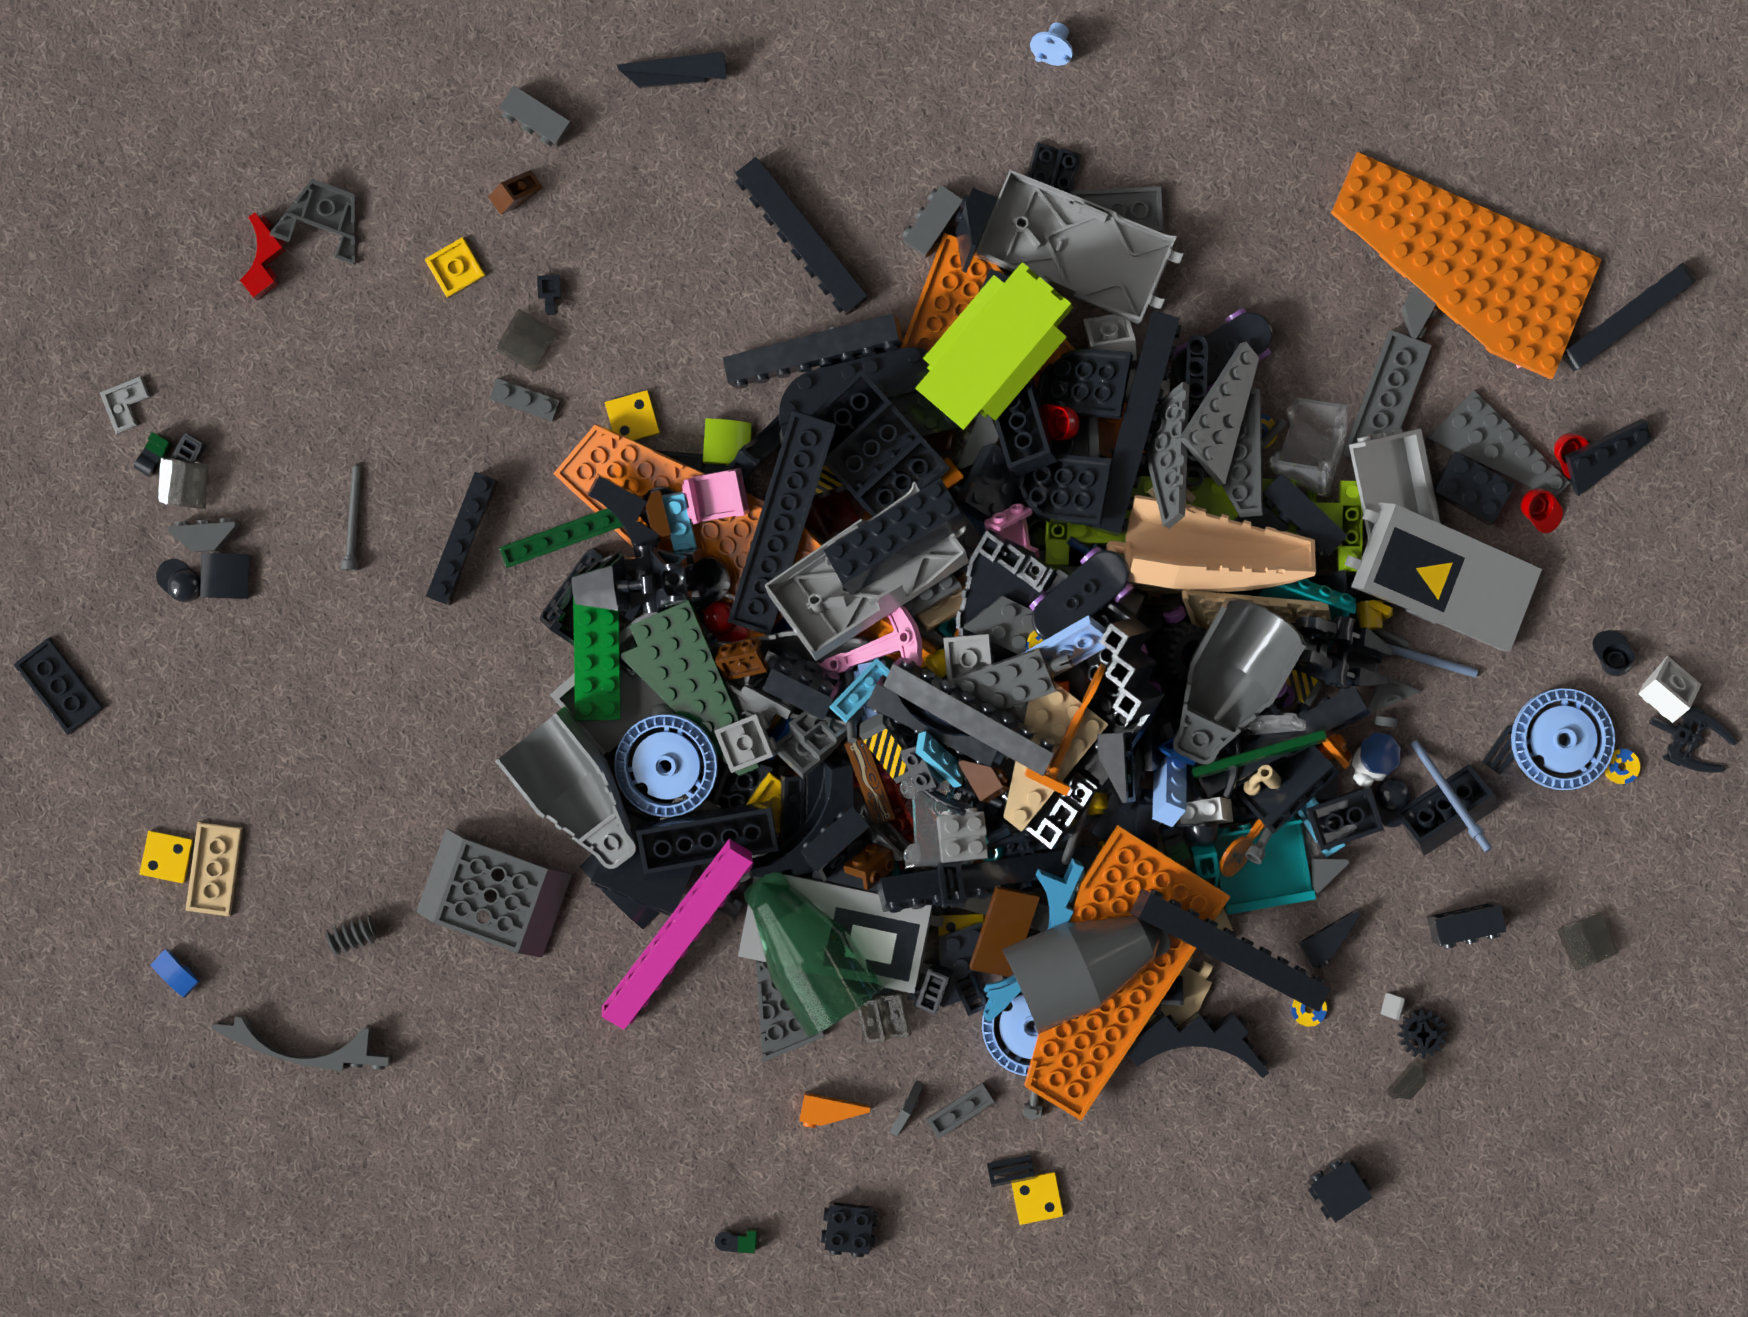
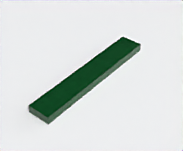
(559, 537)
(1259, 754)

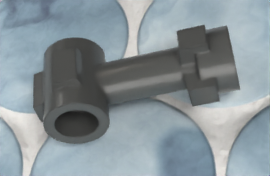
(1032, 1109)

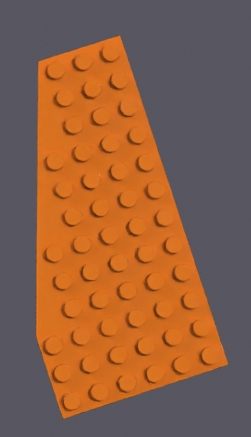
(1480, 268)
(642, 469)
(1081, 1054)

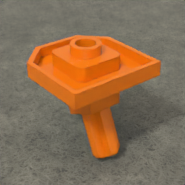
(1336, 748)

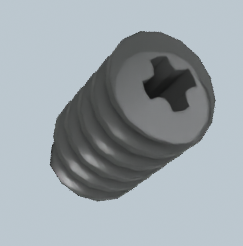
(352, 936)

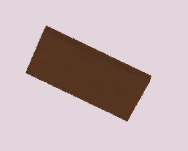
(1004, 925)

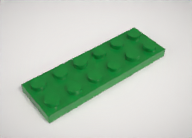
(596, 663)

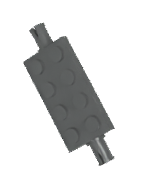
(1014, 679)

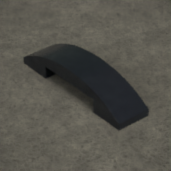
(637, 913)

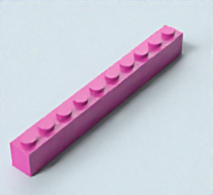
(677, 934)

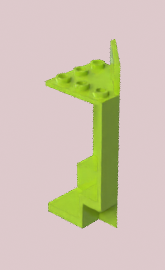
(994, 347)

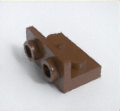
(741, 659)

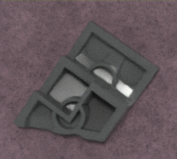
(810, 742)

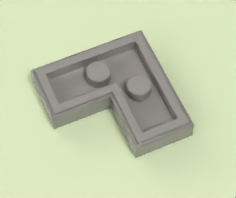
(118, 402)

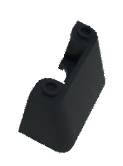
(559, 613)

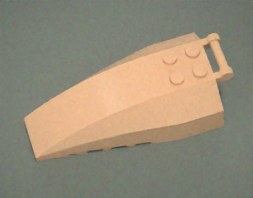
(1210, 552)

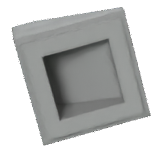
(1393, 1006)

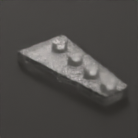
(1273, 724)

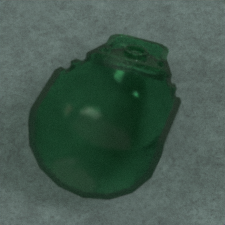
(809, 955)

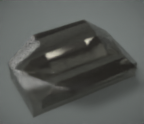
(1408, 1082)

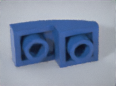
(174, 973)

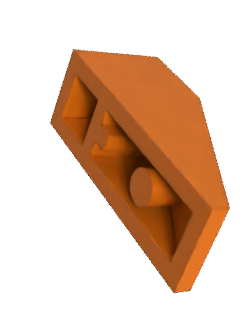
(825, 1110)

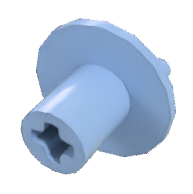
(1052, 45)

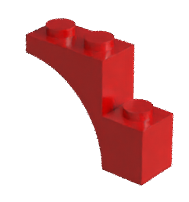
(258, 278)

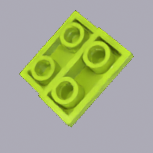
(724, 440)

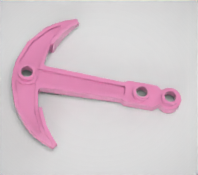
(893, 642)

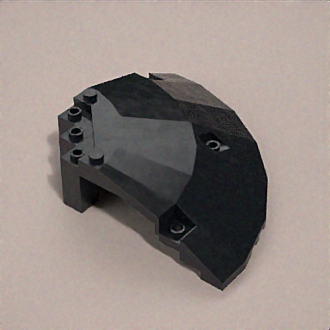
(1122, 696)

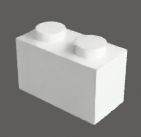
(1208, 811)

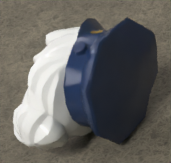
(1375, 759)

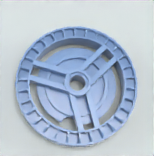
(1580, 739)
(681, 755)
(1014, 1035)

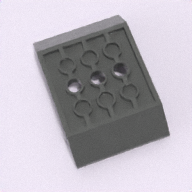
(524, 903)

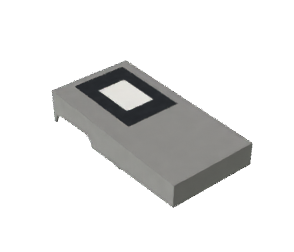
(888, 940)

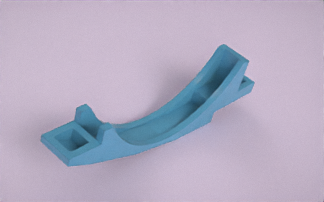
(1059, 893)

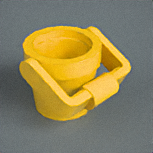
(1372, 613)

